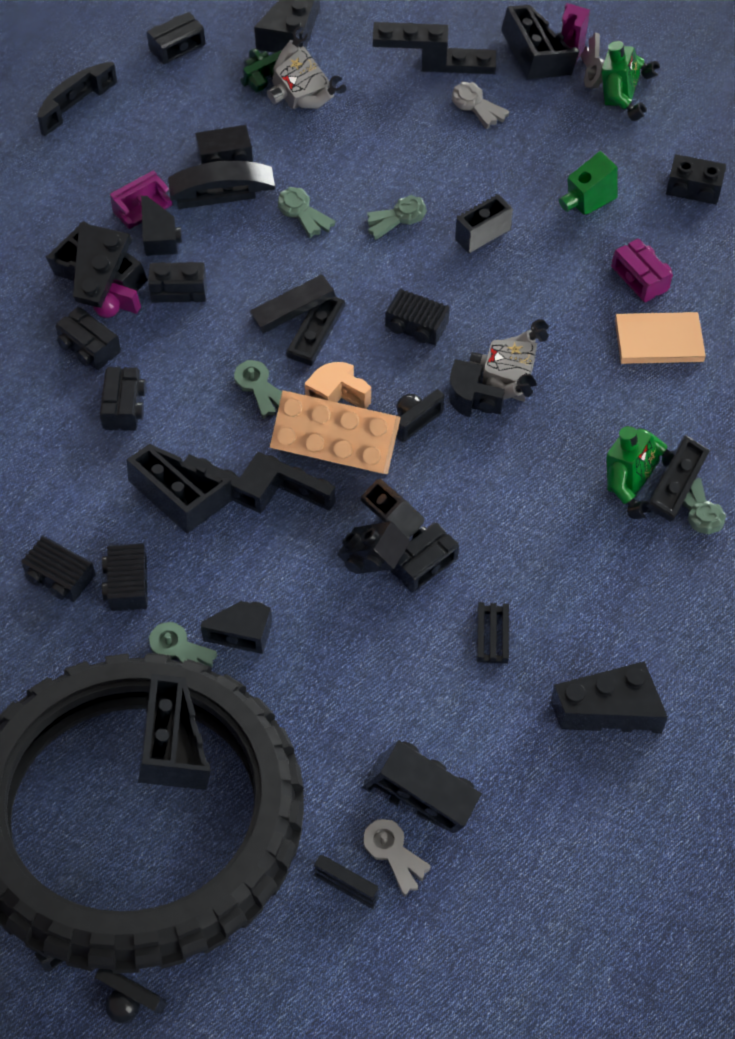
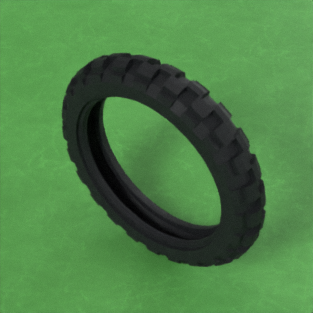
(205, 917)

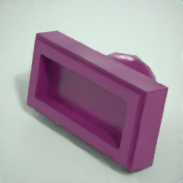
(119, 297)

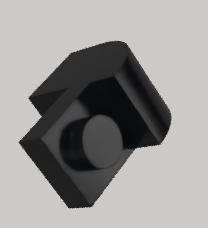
(468, 393)

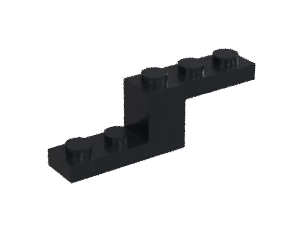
(434, 46)
(264, 478)

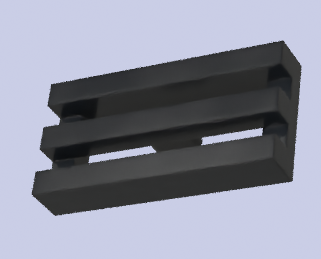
(493, 610)
(346, 881)

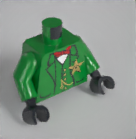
(621, 76)
(631, 464)

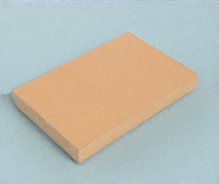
(659, 338)

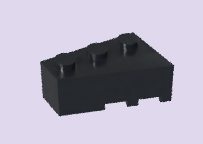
(279, 23)
(535, 45)
(63, 264)
(177, 489)
(610, 700)
(171, 741)
(423, 785)

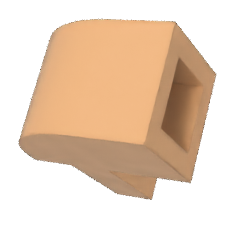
(336, 382)

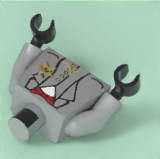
(300, 78)
(512, 362)

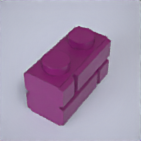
(642, 270)

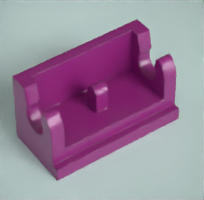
(575, 26)
(127, 200)

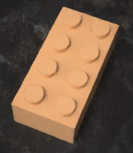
(335, 432)

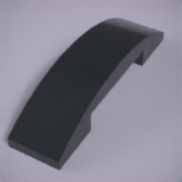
(95, 78)
(220, 175)

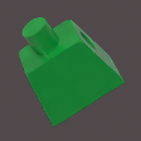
(591, 185)

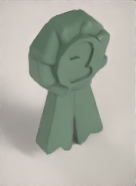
(295, 203)
(406, 211)
(254, 377)
(703, 515)
(172, 640)

